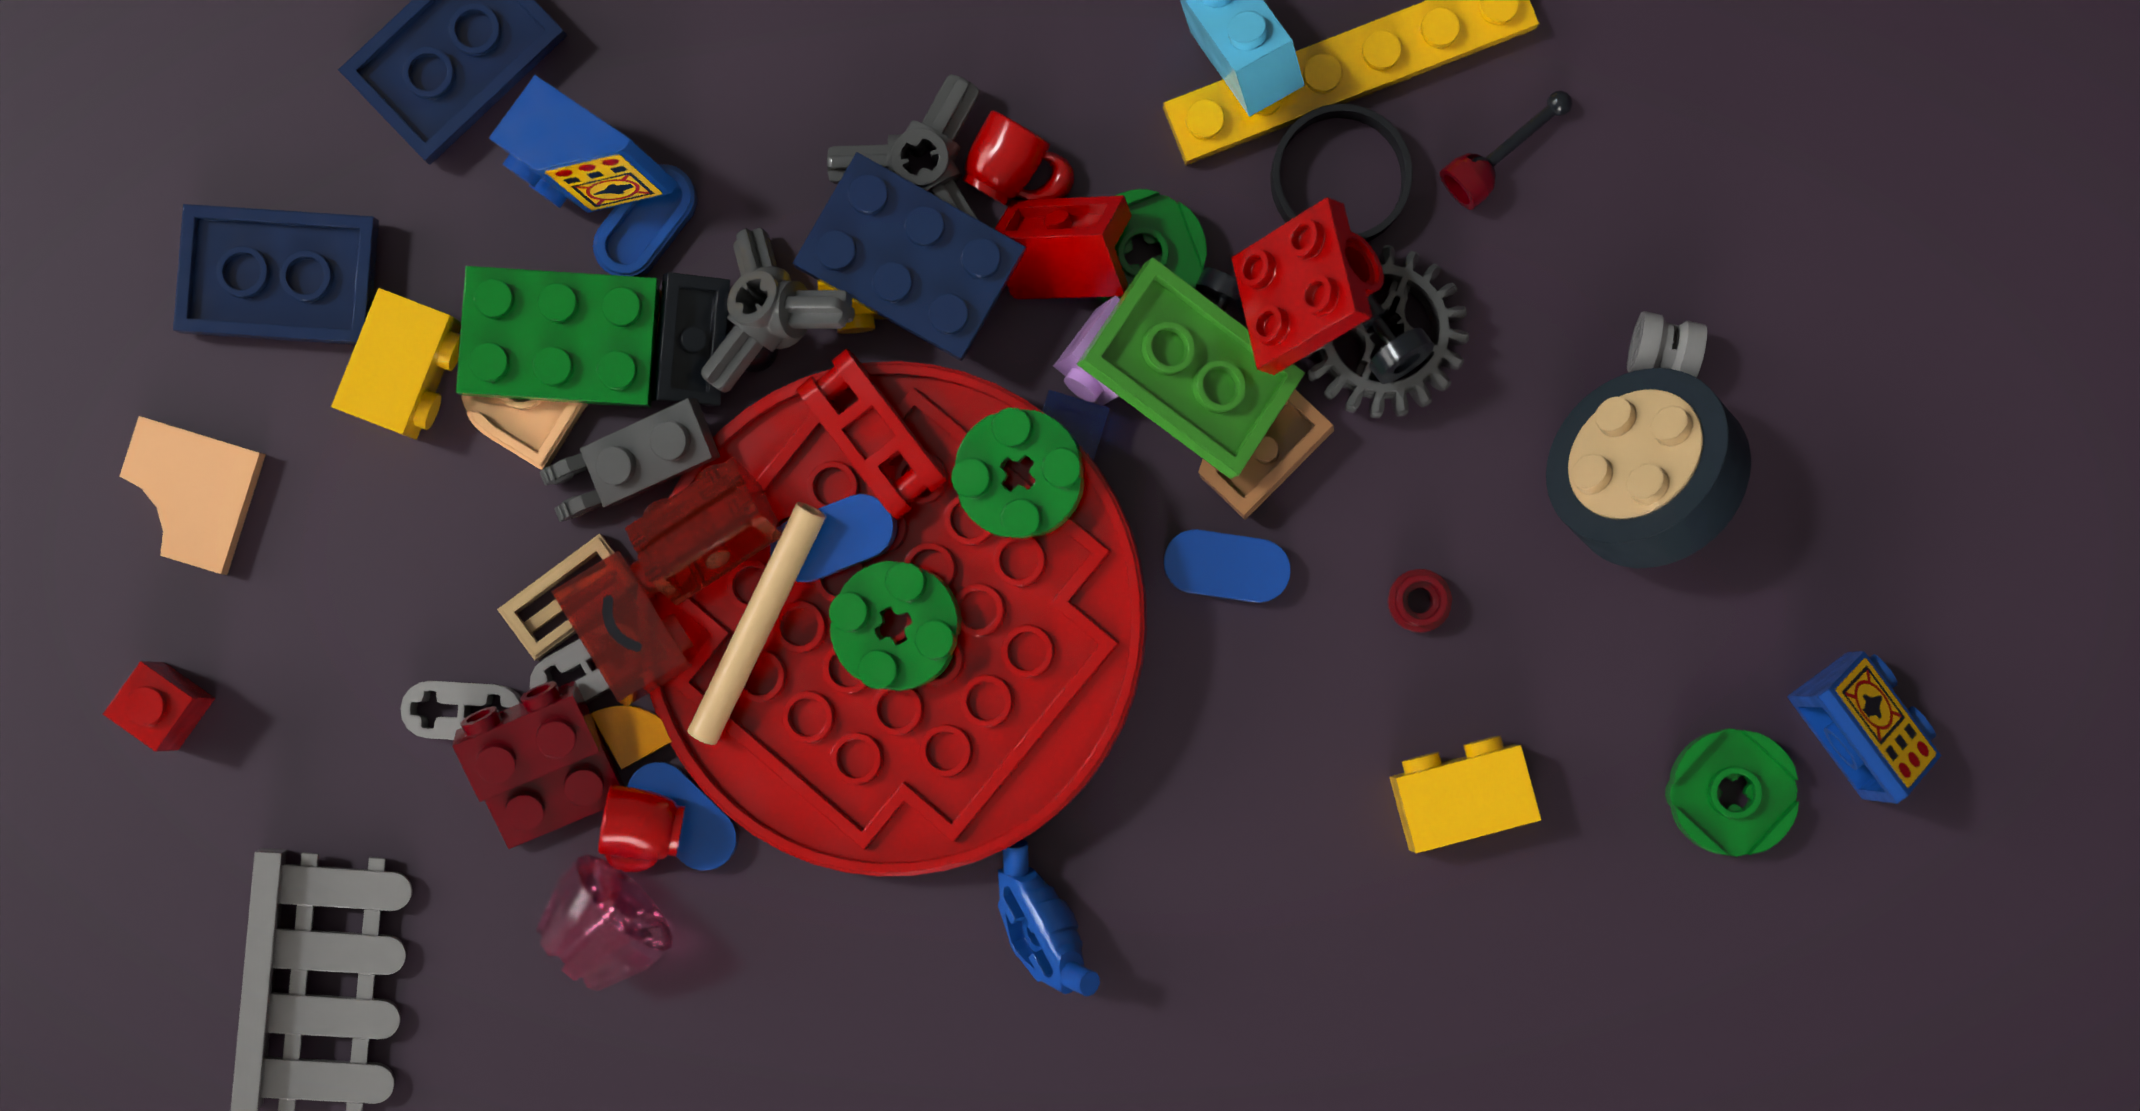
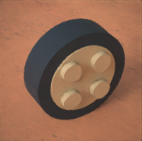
(1648, 468)

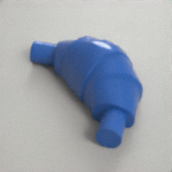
(1041, 926)

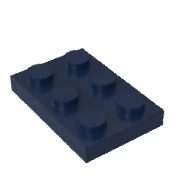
(449, 64)
(909, 256)
(275, 274)

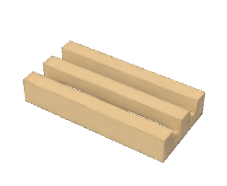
(525, 630)

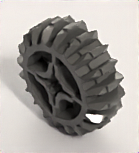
(1361, 383)

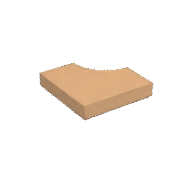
(198, 490)

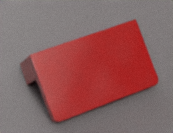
(1067, 246)

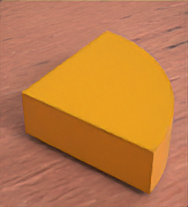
(631, 732)

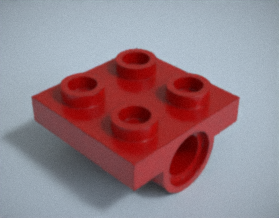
(1305, 285)

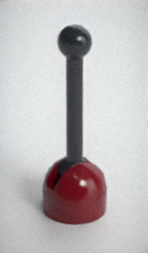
(1472, 176)

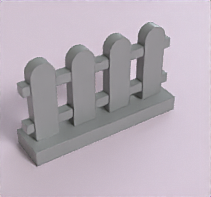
(300, 1013)

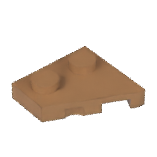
(1286, 445)

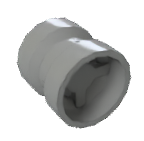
(1666, 345)

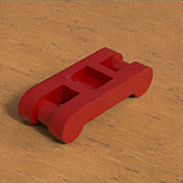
(871, 434)

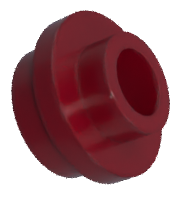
(1439, 596)

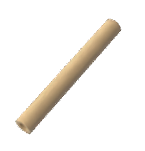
(756, 623)

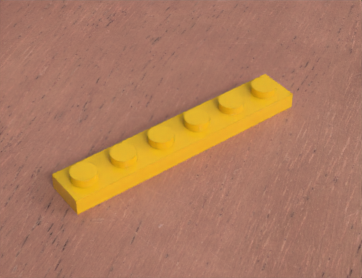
(1350, 68)

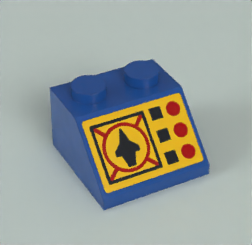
(574, 153)
(1867, 727)

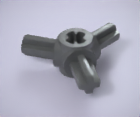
(934, 134)
(769, 310)

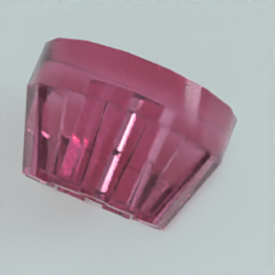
(602, 924)

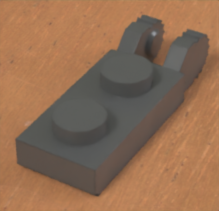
(636, 458)

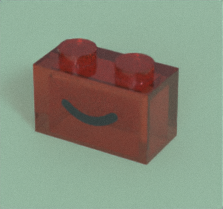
(624, 628)

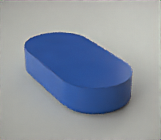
(641, 231)
(851, 534)
(1226, 566)
(707, 833)

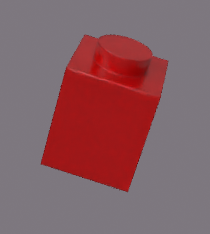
(158, 706)

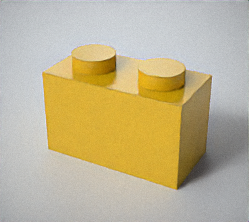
(399, 365)
(1465, 795)

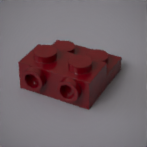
(537, 762)

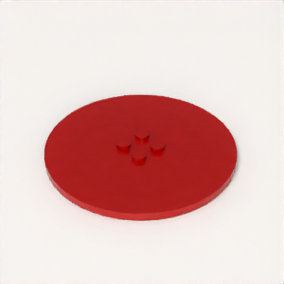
(983, 748)

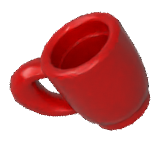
(1008, 157)
(639, 828)

